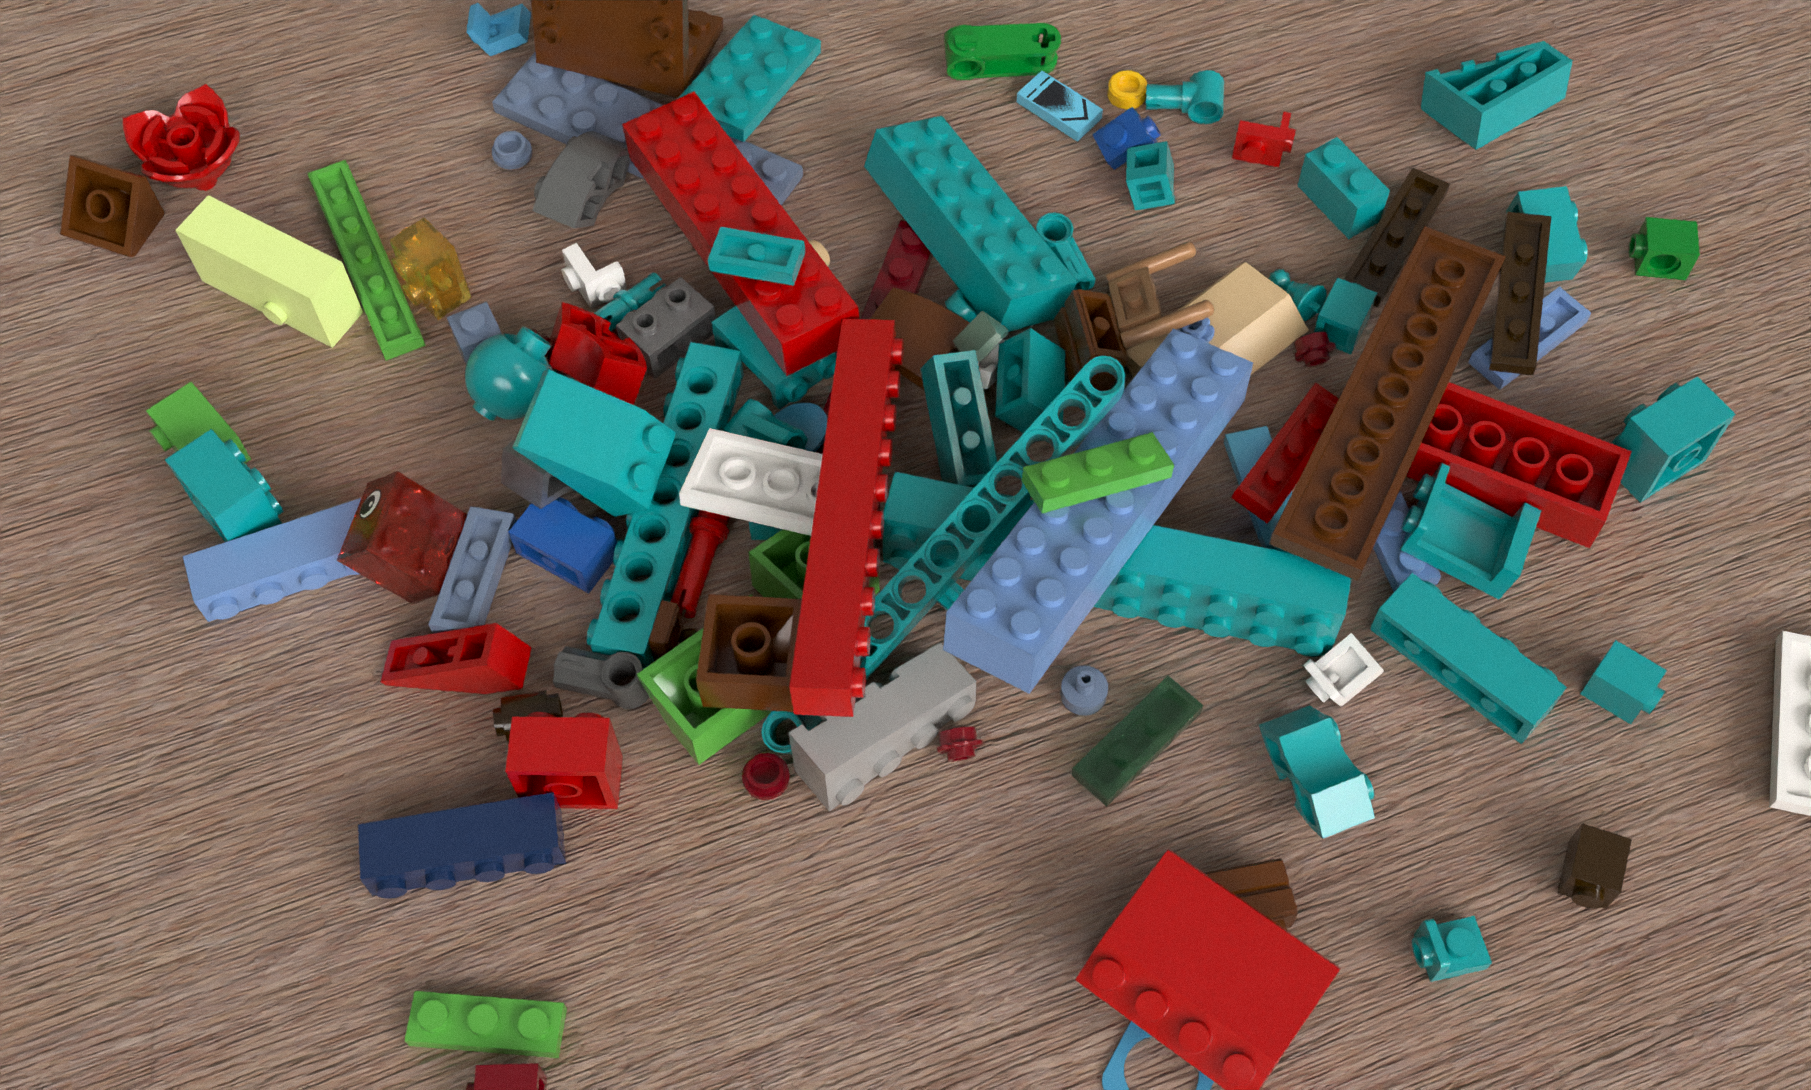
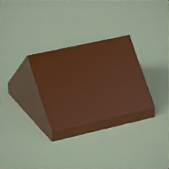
(108, 207)

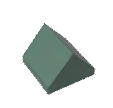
(981, 335)

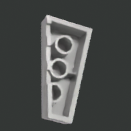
(886, 725)

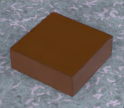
(666, 629)

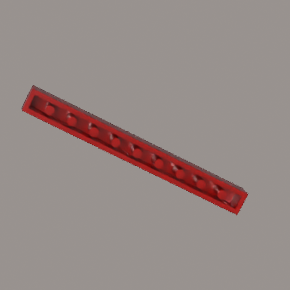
(847, 522)

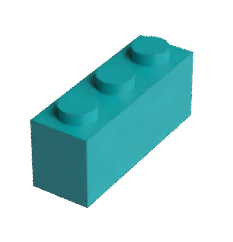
(959, 417)

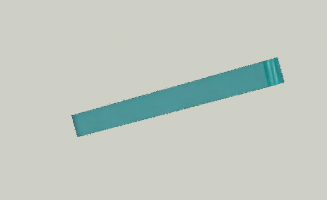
(970, 544)

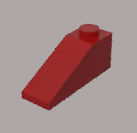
(459, 660)

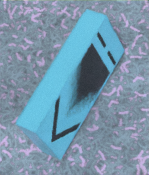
(1059, 105)

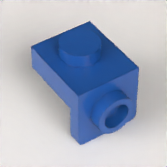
(1125, 132)

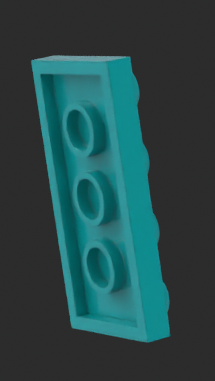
(753, 74)

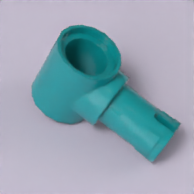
(1199, 97)

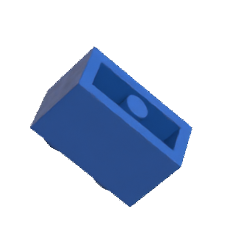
(565, 542)

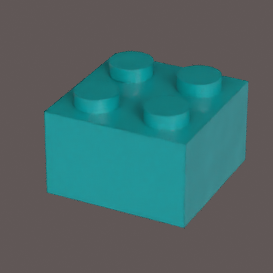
(1671, 436)
(224, 487)

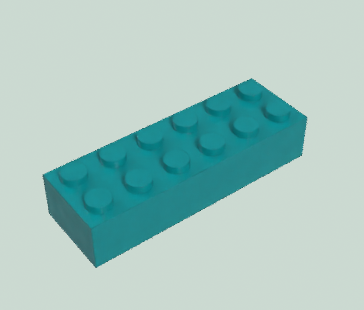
(969, 223)

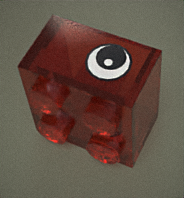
(402, 537)

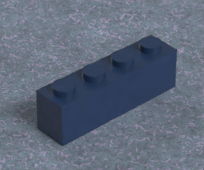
(461, 845)

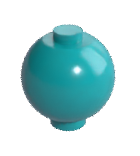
(505, 373)

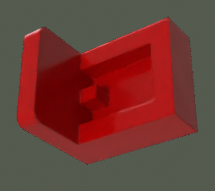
(1262, 142)

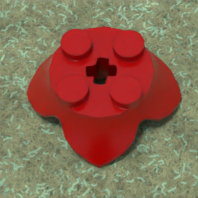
(184, 147)

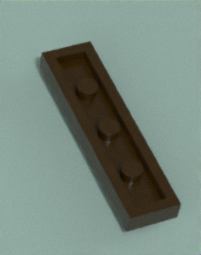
(1397, 233)
(1520, 294)

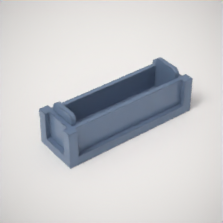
(473, 571)

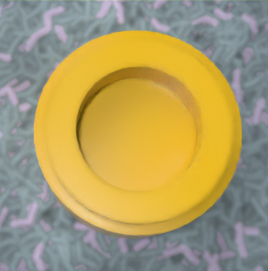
(1127, 89)

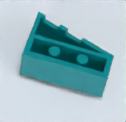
(1496, 95)

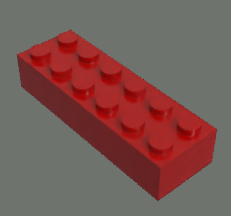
(1520, 459)

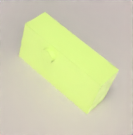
(270, 271)

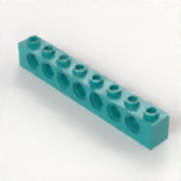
(720, 375)

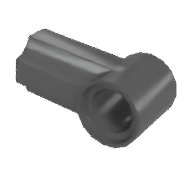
(599, 676)

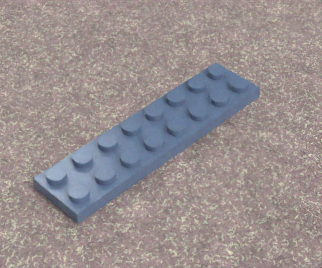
(573, 103)

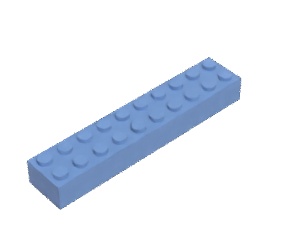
(1063, 560)

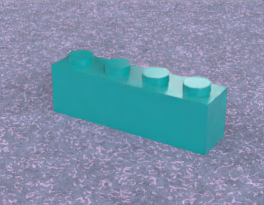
(1467, 657)

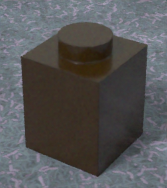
(1594, 867)

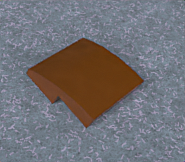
(923, 325)

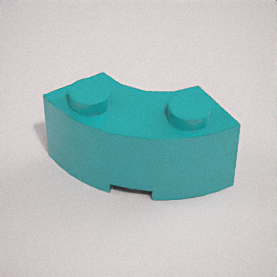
(1325, 782)

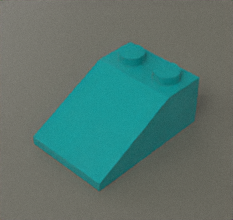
(595, 443)

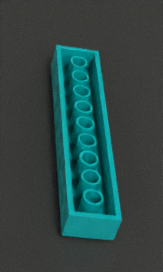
(1168, 577)

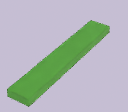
(366, 260)

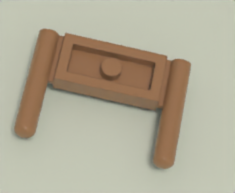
(1137, 301)

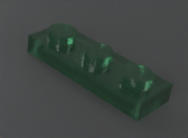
(1137, 740)

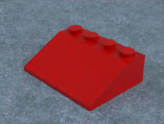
(1207, 975)

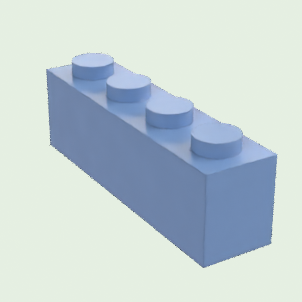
(270, 563)

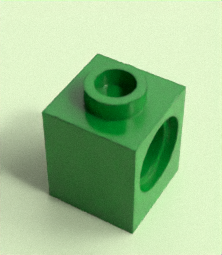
(1665, 248)

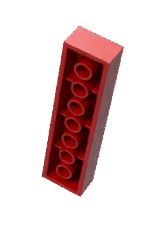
(713, 186)

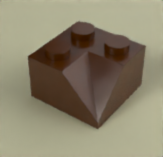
(748, 652)

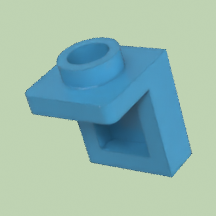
(499, 31)

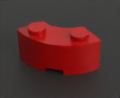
(595, 355)

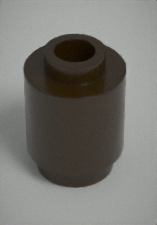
(521, 706)

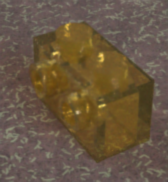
(429, 269)

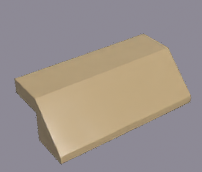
(1249, 319)

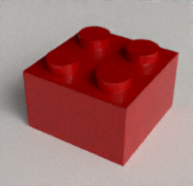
(566, 756)

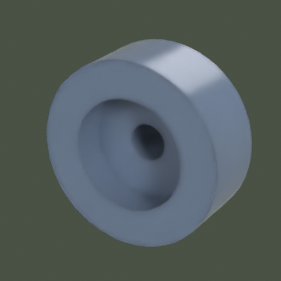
(1084, 690)

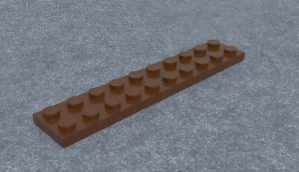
(1387, 405)

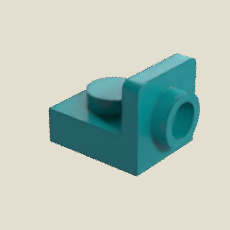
(1450, 948)

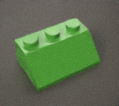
(676, 696)

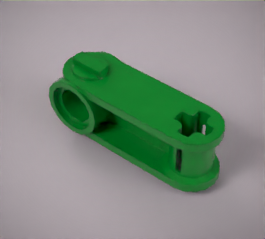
(1000, 50)

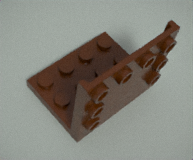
(626, 41)

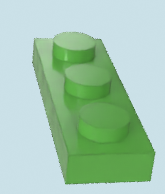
(1097, 472)
(486, 1024)

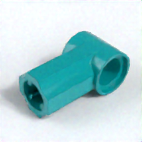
(1060, 228)
(758, 422)

